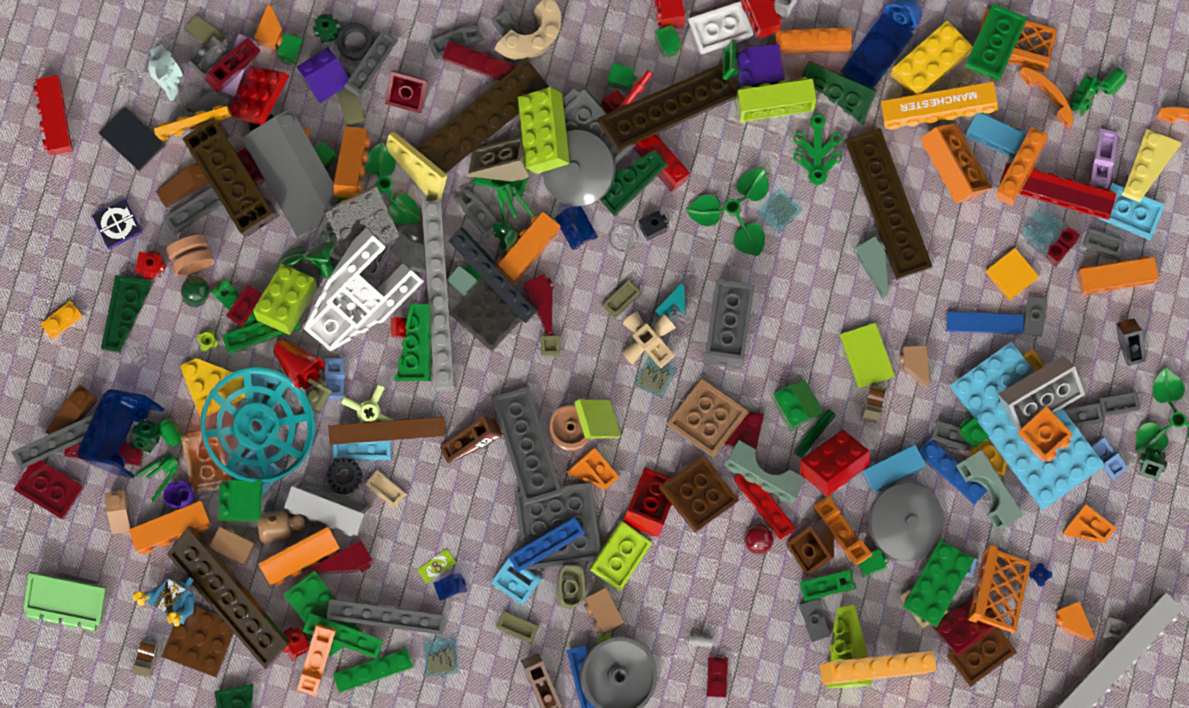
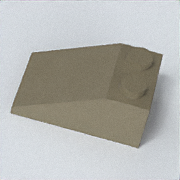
(499, 161)

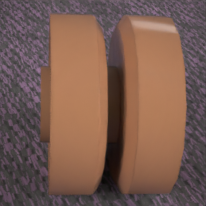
(190, 255)
(561, 436)

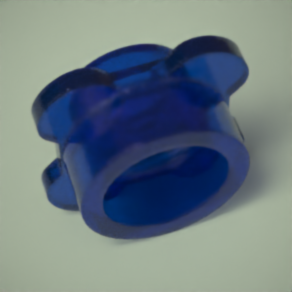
(1045, 575)

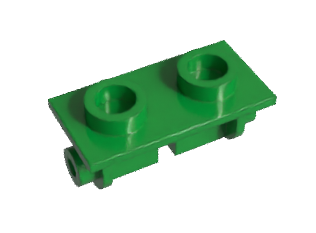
(1088, 88)

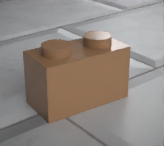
(233, 546)
(604, 612)

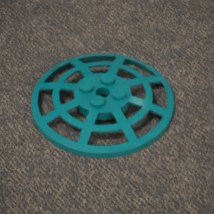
(268, 424)

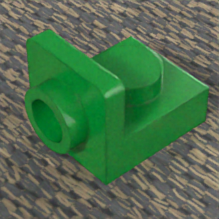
(973, 432)

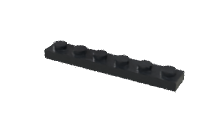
(494, 275)

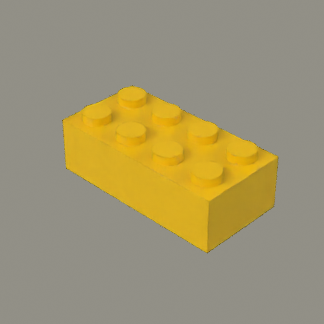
(931, 60)

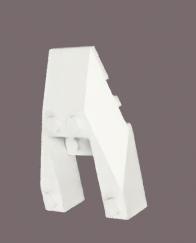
(351, 302)

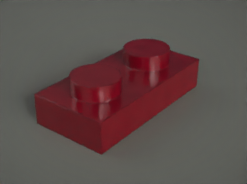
(244, 306)
(717, 677)

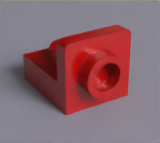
(398, 327)

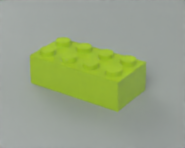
(776, 99)
(543, 130)

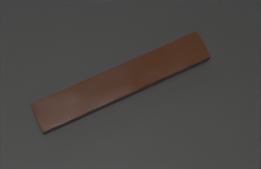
(386, 430)

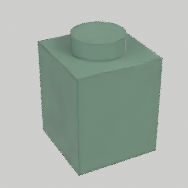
(461, 281)

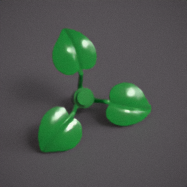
(380, 162)
(706, 211)
(320, 254)
(1165, 388)

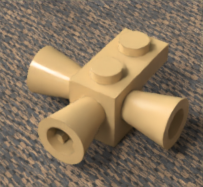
(648, 339)

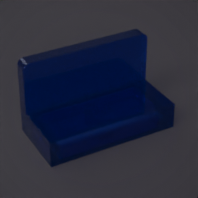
(576, 226)

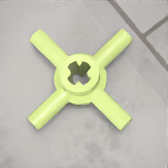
(365, 405)

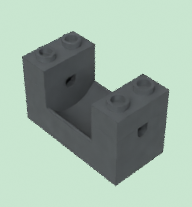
(729, 324)

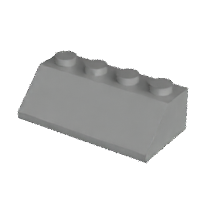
(1050, 386)
(327, 507)

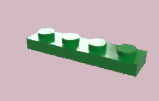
(251, 336)
(346, 636)
(373, 671)

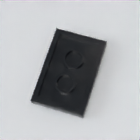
(132, 139)

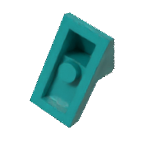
(675, 300)

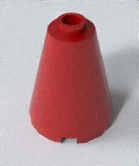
(298, 363)

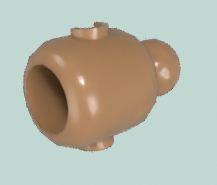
(276, 526)

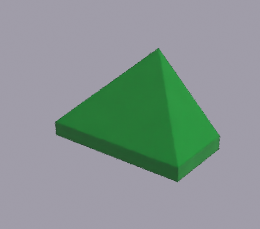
(730, 60)

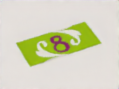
(436, 566)

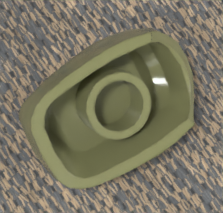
(570, 587)

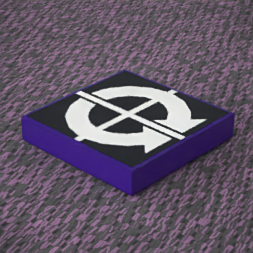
(117, 224)

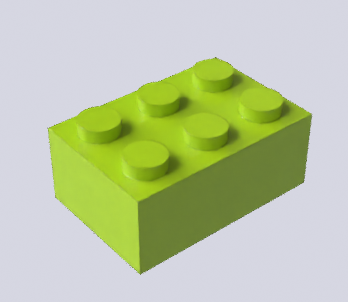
(285, 299)

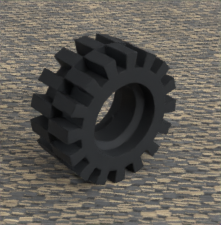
(344, 464)

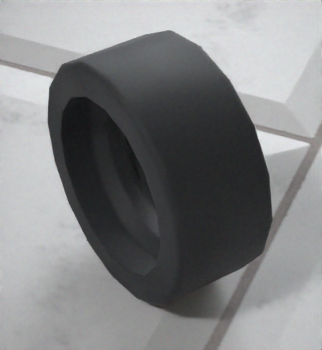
(354, 27)

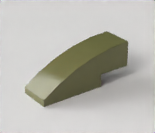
(350, 107)

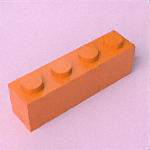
(814, 41)
(350, 162)
(1022, 166)
(529, 246)
(1118, 275)
(169, 527)

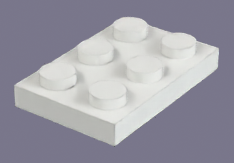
(719, 27)

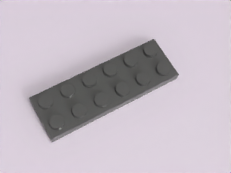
(526, 446)

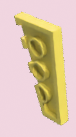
(1150, 160)
(417, 166)

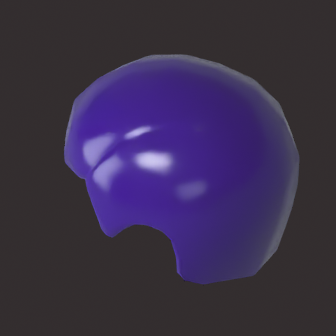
(179, 494)

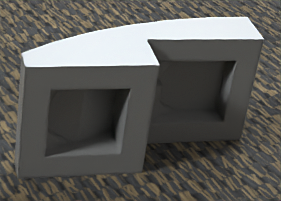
(1111, 632)

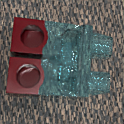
(1051, 237)

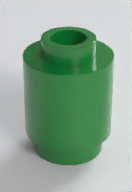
(1113, 81)
(170, 433)

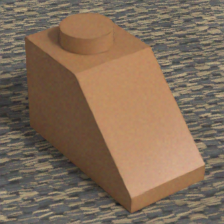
(916, 363)
(118, 511)

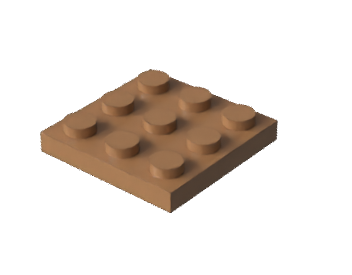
(707, 418)

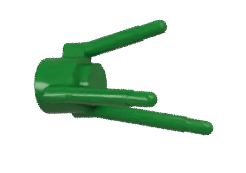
(506, 193)
(167, 464)

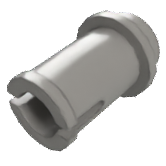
(700, 640)

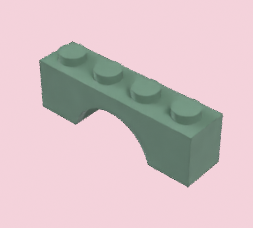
(743, 461)
(1003, 507)

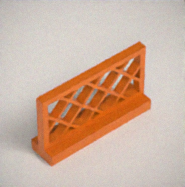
(1026, 58)
(985, 581)

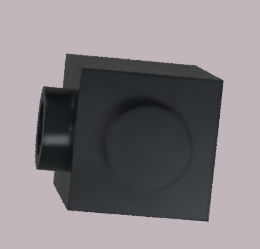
(653, 225)

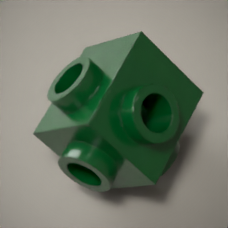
(326, 28)
(145, 435)
(1152, 463)

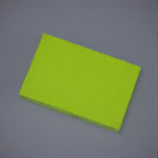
(866, 355)
(597, 419)
(620, 556)

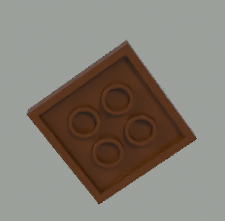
(699, 494)
(199, 642)

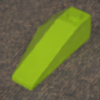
(848, 643)

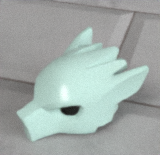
(165, 71)

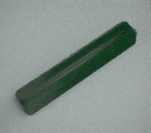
(815, 433)

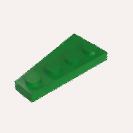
(416, 351)

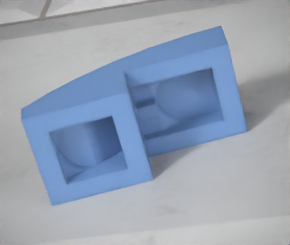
(335, 377)
(1113, 462)

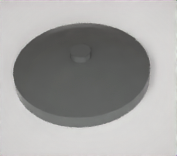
(587, 175)
(906, 521)
(618, 674)

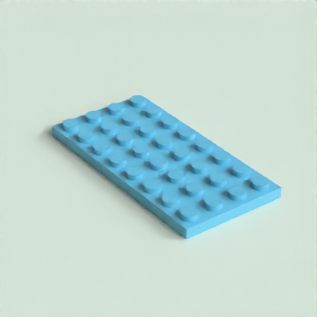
(1045, 480)

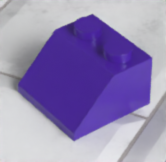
(760, 65)
(323, 74)

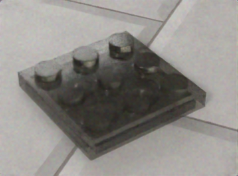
(357, 213)
(485, 315)

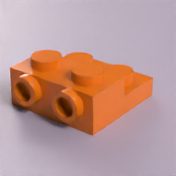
(1045, 435)

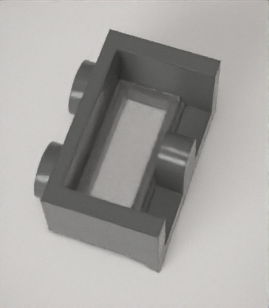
(209, 56)

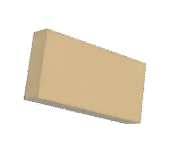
(385, 489)

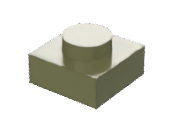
(550, 345)

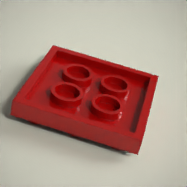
(257, 94)

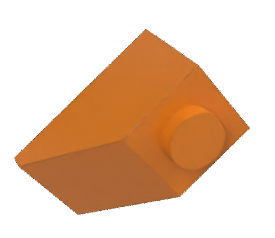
(269, 31)
(1074, 621)

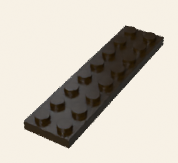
(668, 107)
(481, 118)
(888, 204)
(229, 598)

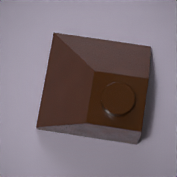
(813, 547)

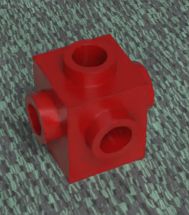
(150, 264)
(299, 643)

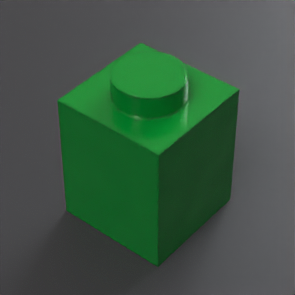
(668, 41)
(290, 49)
(621, 77)
(326, 155)
(873, 564)

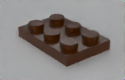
(982, 656)

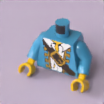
(170, 599)

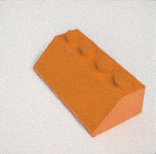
(955, 162)
(299, 556)

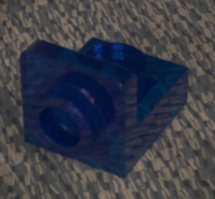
(450, 586)

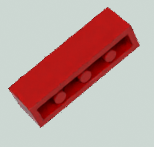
(54, 115)

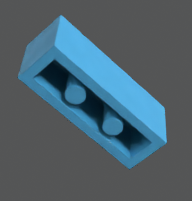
(996, 134)
(893, 468)

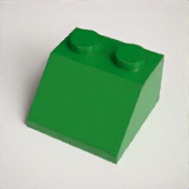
(797, 404)
(240, 501)

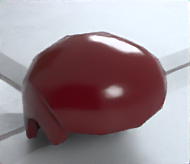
(758, 539)

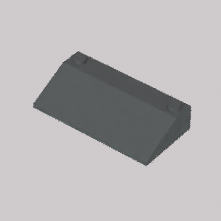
(292, 170)

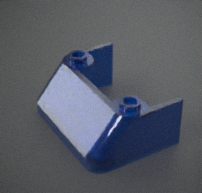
(110, 428)

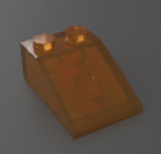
(201, 468)

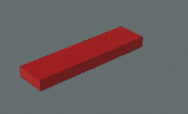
(766, 507)

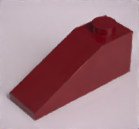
(231, 65)
(541, 293)
(347, 561)

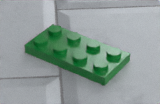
(996, 42)
(938, 583)
(312, 597)

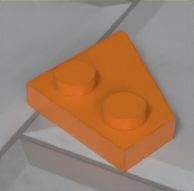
(595, 470)
(1090, 526)

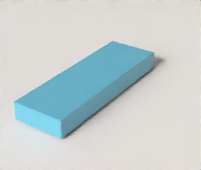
(363, 451)

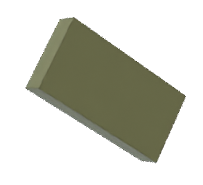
(203, 31)
(622, 299)
(517, 627)

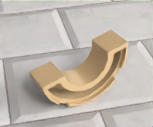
(534, 45)

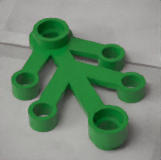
(817, 152)

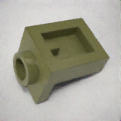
(319, 394)

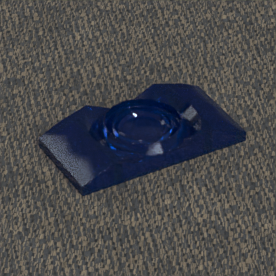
(877, 51)

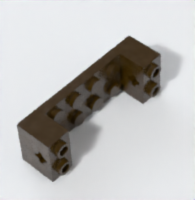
(229, 177)

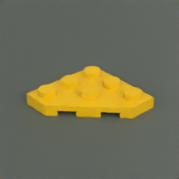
(202, 378)

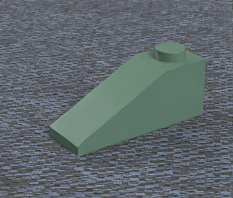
(873, 259)

